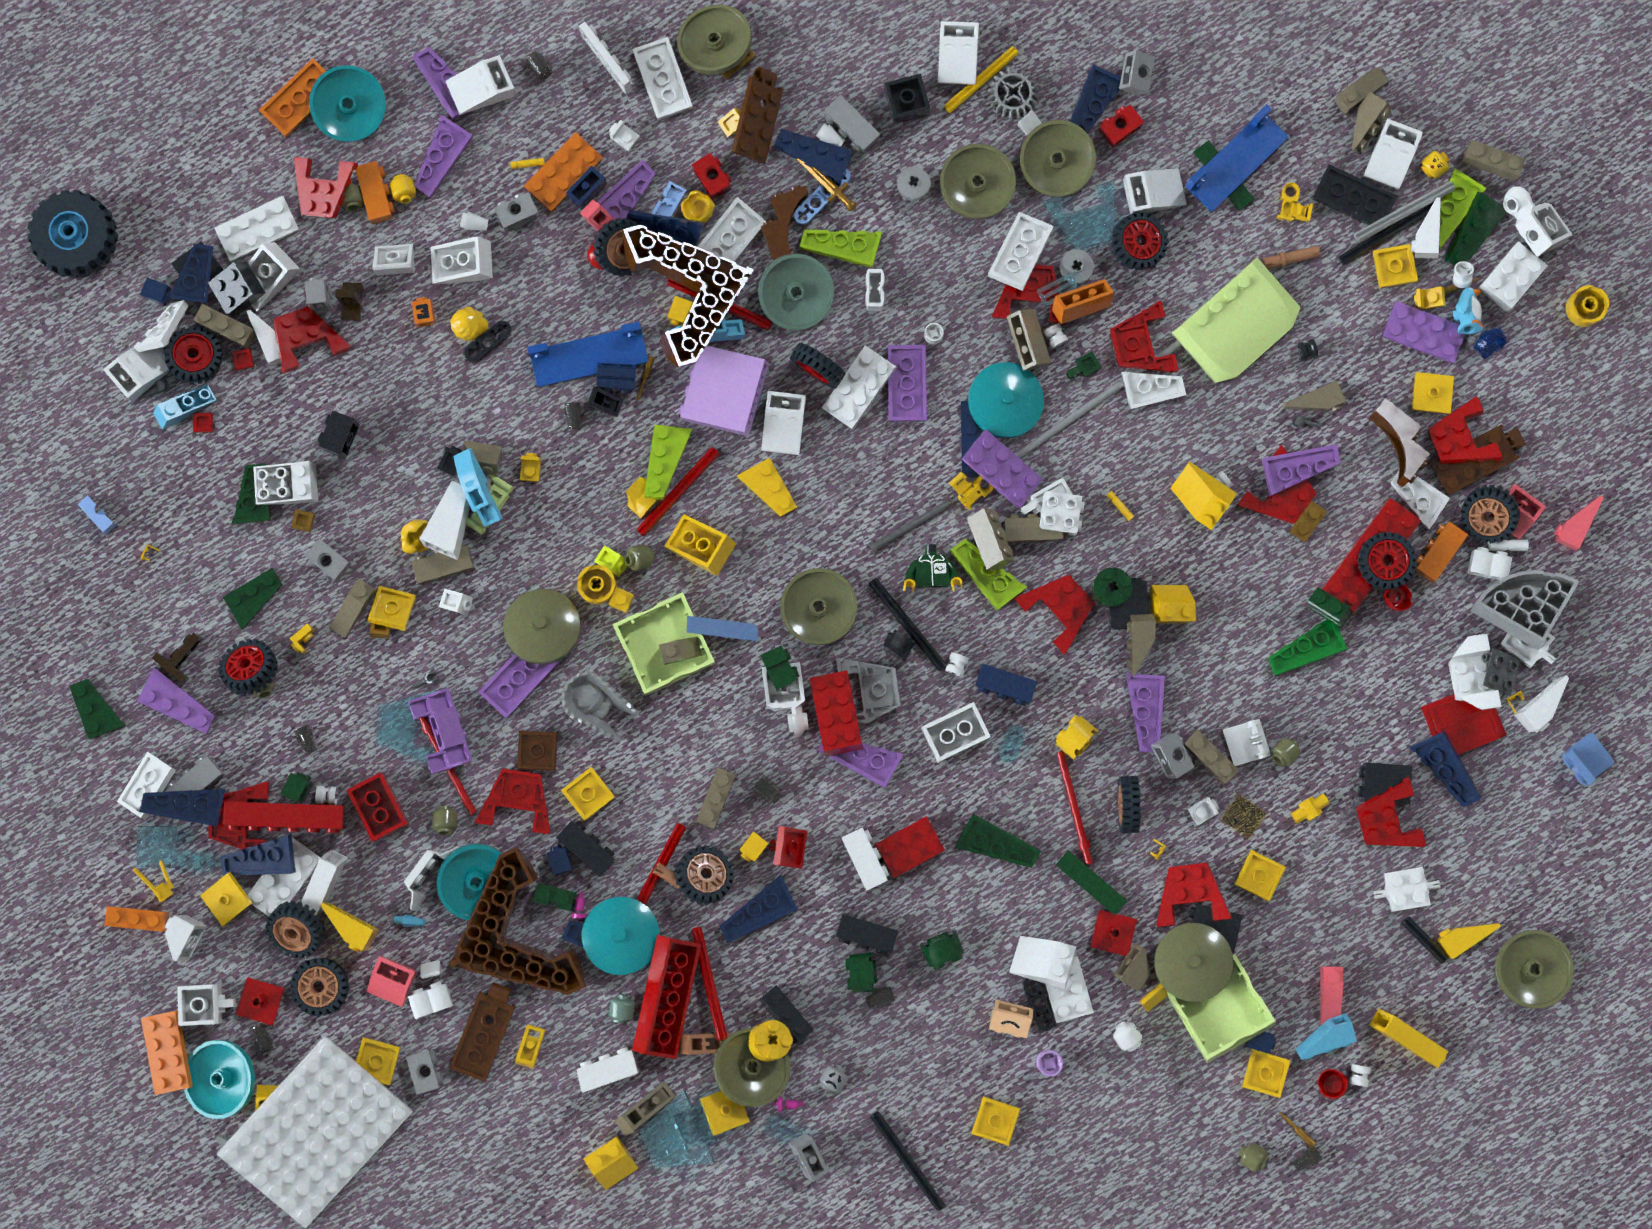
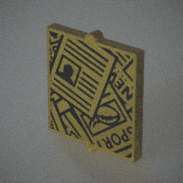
(1243, 816)

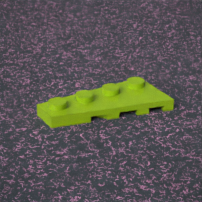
(1456, 204)
(846, 246)
(665, 454)
(996, 586)

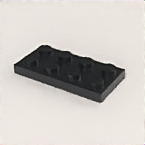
(1353, 196)

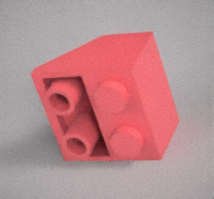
(1529, 510)
(391, 980)

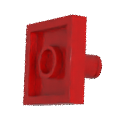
(789, 847)
(1113, 933)
(260, 1001)

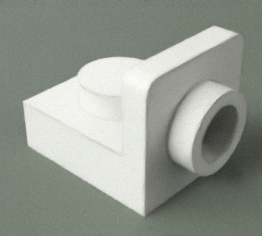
(623, 135)
(456, 602)
(1203, 810)

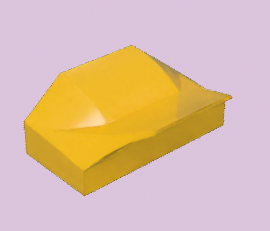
(636, 499)

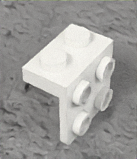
(1061, 512)

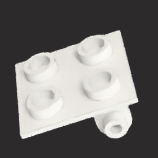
(1246, 742)

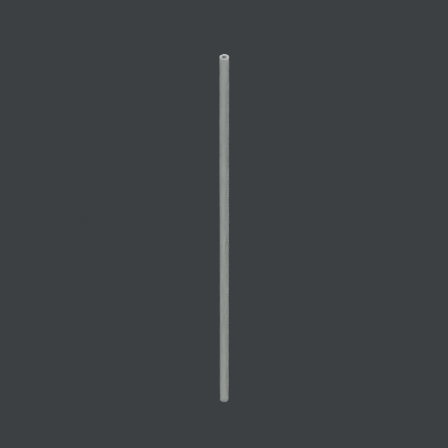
(1100, 398)

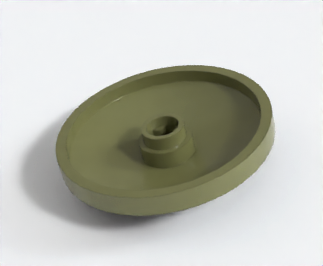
(714, 39)
(1057, 158)
(977, 181)
(818, 606)
(542, 626)
(1193, 962)
(1534, 969)
(746, 1078)

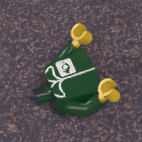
(932, 571)

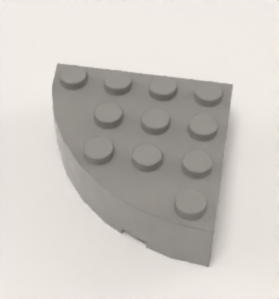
(1526, 604)

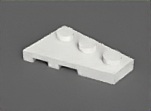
(167, 324)
(1151, 388)
(1422, 499)

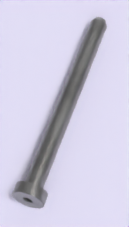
(909, 526)

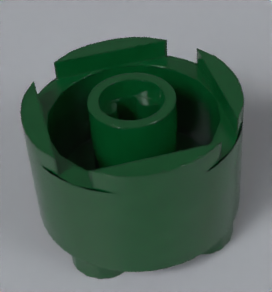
(1101, 591)
(942, 949)
(862, 972)

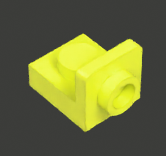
(611, 560)

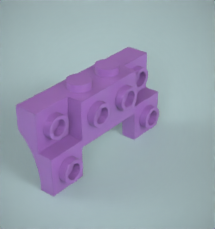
(446, 729)

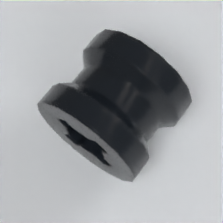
(1308, 349)

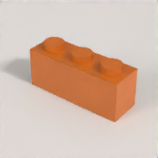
(375, 192)
(1082, 301)
(1440, 551)
(136, 918)

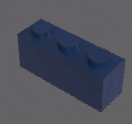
(1005, 684)

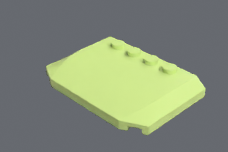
(1238, 323)

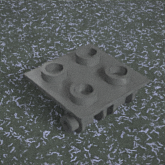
(1500, 671)

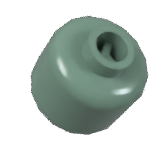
(622, 1009)

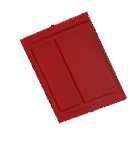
(1464, 723)

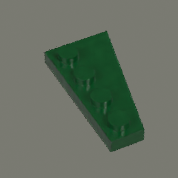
(1476, 227)
(992, 841)

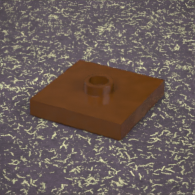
(537, 750)

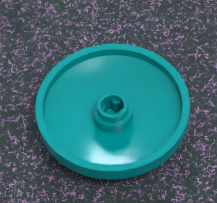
(347, 103)
(1005, 400)
(464, 877)
(620, 935)
(220, 1079)

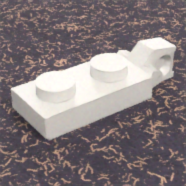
(1035, 500)

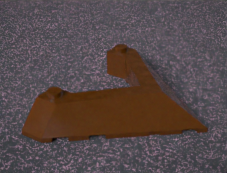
(712, 277)
(488, 952)

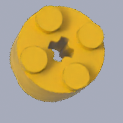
(1591, 296)
(588, 577)
(1076, 737)
(760, 1036)

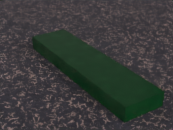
(1240, 196)
(1091, 882)

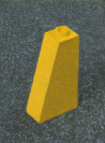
(1408, 1038)

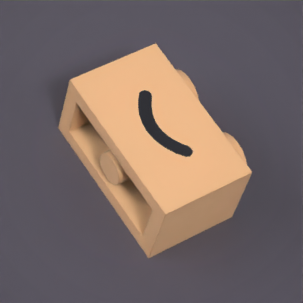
(1011, 1019)

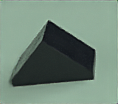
(604, 402)

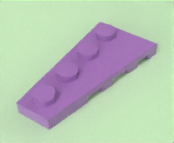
(436, 74)
(446, 147)
(627, 191)
(1292, 468)
(168, 698)
(1147, 705)
(870, 762)

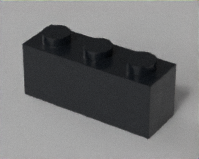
(586, 847)
(866, 934)
(785, 1012)

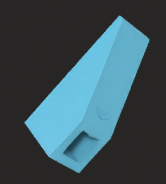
(183, 406)
(1330, 1035)

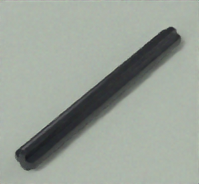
(1384, 235)
(907, 624)
(907, 1160)

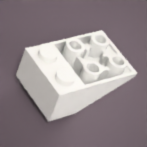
(958, 52)
(480, 85)
(1393, 153)
(1154, 190)
(137, 371)
(783, 422)
(286, 483)

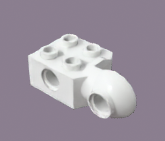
(1536, 224)
(786, 699)

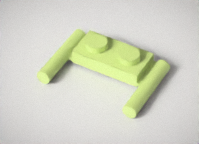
(499, 492)

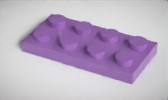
(1423, 332)
(907, 384)
(1002, 469)
(514, 684)

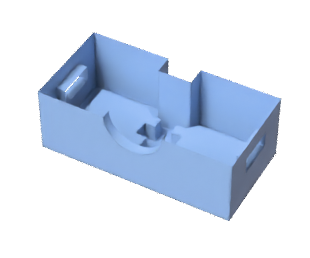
(671, 200)
(99, 518)

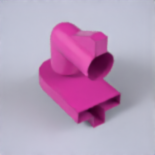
(579, 906)
(789, 1104)

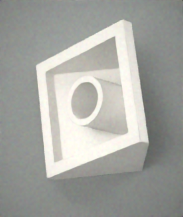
(393, 259)

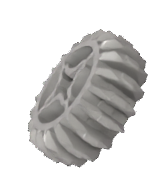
(1018, 98)

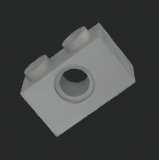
(1135, 63)
(527, 213)
(318, 294)
(322, 550)
(1164, 751)
(422, 1083)
(808, 1157)

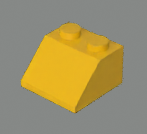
(1172, 604)
(610, 1163)

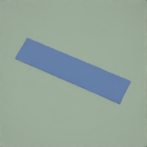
(722, 628)

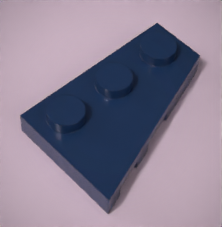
(195, 275)

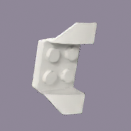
(1469, 671)
(417, 875)

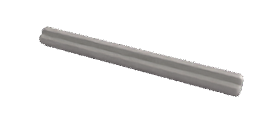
(1404, 211)

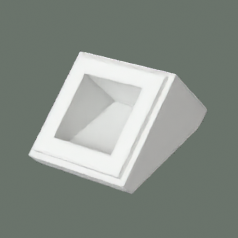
(1029, 122)
(431, 969)

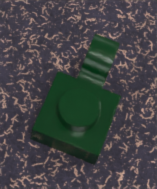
(1086, 365)

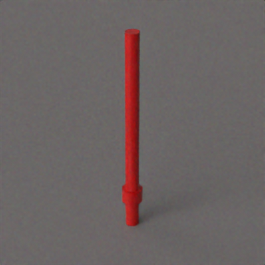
(427, 729)
(1083, 844)

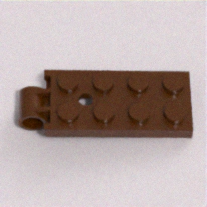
(758, 122)
(1458, 475)
(482, 1040)

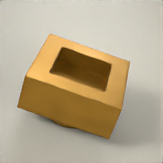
(303, 520)
(379, 631)

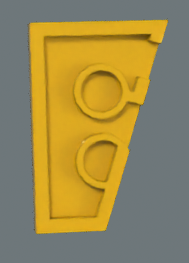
(769, 487)

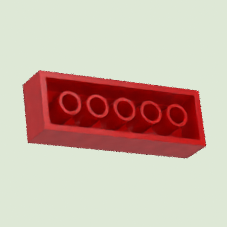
(1346, 580)
(279, 816)
(666, 997)

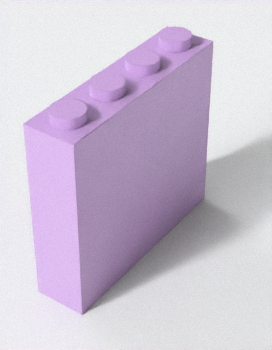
(724, 390)

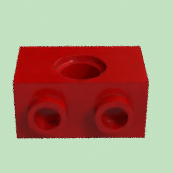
(1116, 135)
(716, 186)

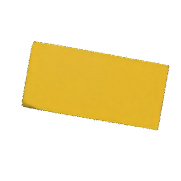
(529, 1047)

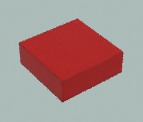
(243, 359)
(202, 422)

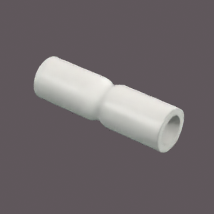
(1511, 545)

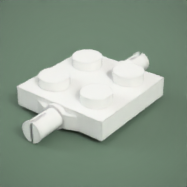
(1527, 653)
(1407, 889)

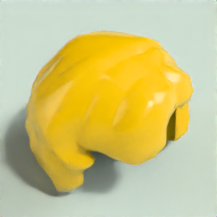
(697, 207)
(468, 324)
(411, 536)

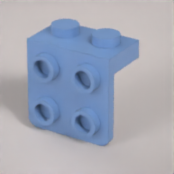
(1587, 759)

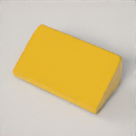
(1153, 997)

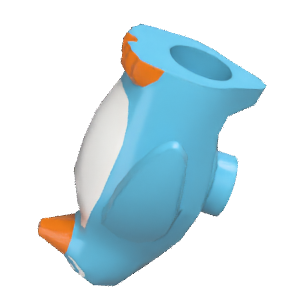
(1468, 312)

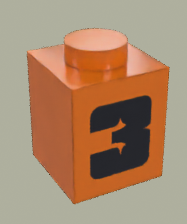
(423, 312)

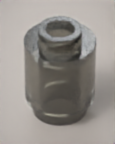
(539, 65)
(880, 998)

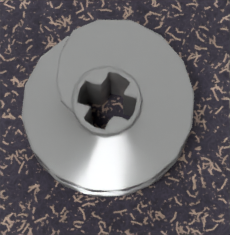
(910, 192)
(1080, 258)

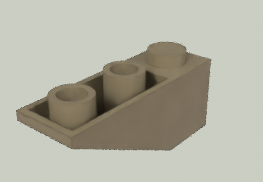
(1369, 118)
(1142, 636)

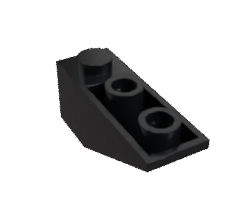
(898, 645)

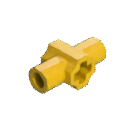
(1310, 808)

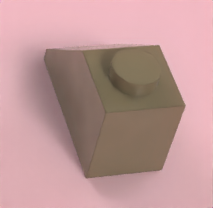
(487, 455)
(680, 650)
(1134, 968)

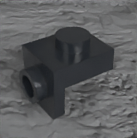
(447, 462)

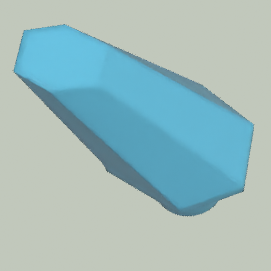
(409, 921)

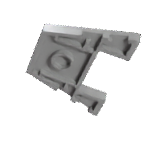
(878, 688)

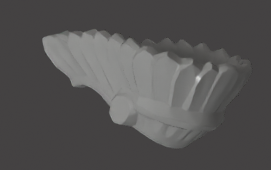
(590, 698)

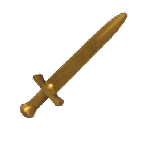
(835, 190)

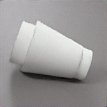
(830, 135)
(473, 222)

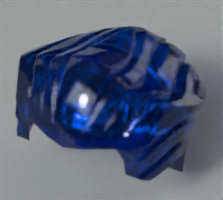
(1490, 341)

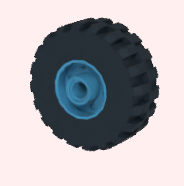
(72, 234)

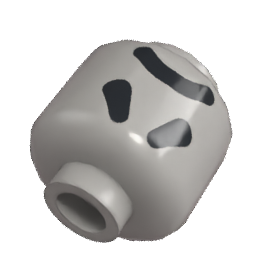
(833, 1079)

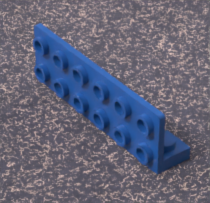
(1237, 160)
(580, 356)

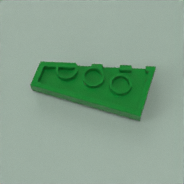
(1315, 645)

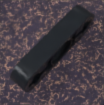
(474, 347)
(1046, 1006)

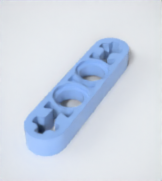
(818, 194)

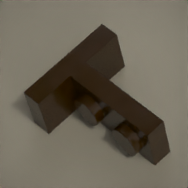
(351, 299)
(178, 657)

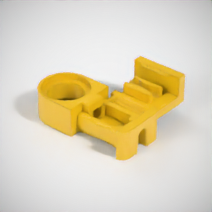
(1293, 209)
(969, 492)

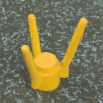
(161, 891)

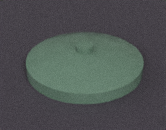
(795, 291)

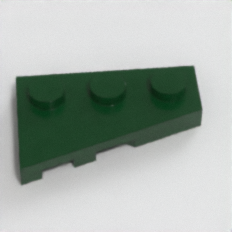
(246, 506)
(252, 596)
(94, 711)

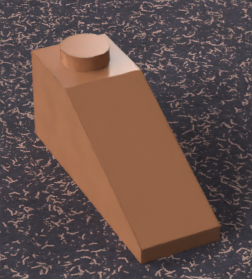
(699, 1043)

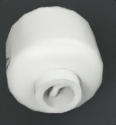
(1127, 1036)

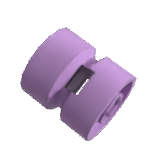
(1049, 1062)

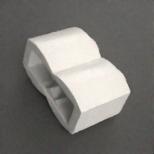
(874, 295)
(1488, 564)
(430, 1000)

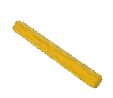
(981, 79)

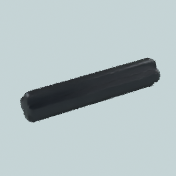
(1424, 939)

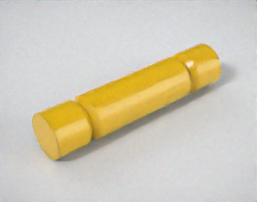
(527, 163)
(1120, 506)

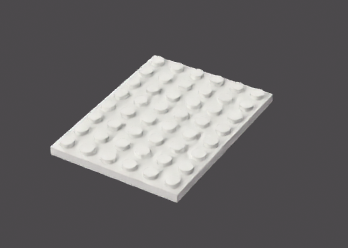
(314, 1132)

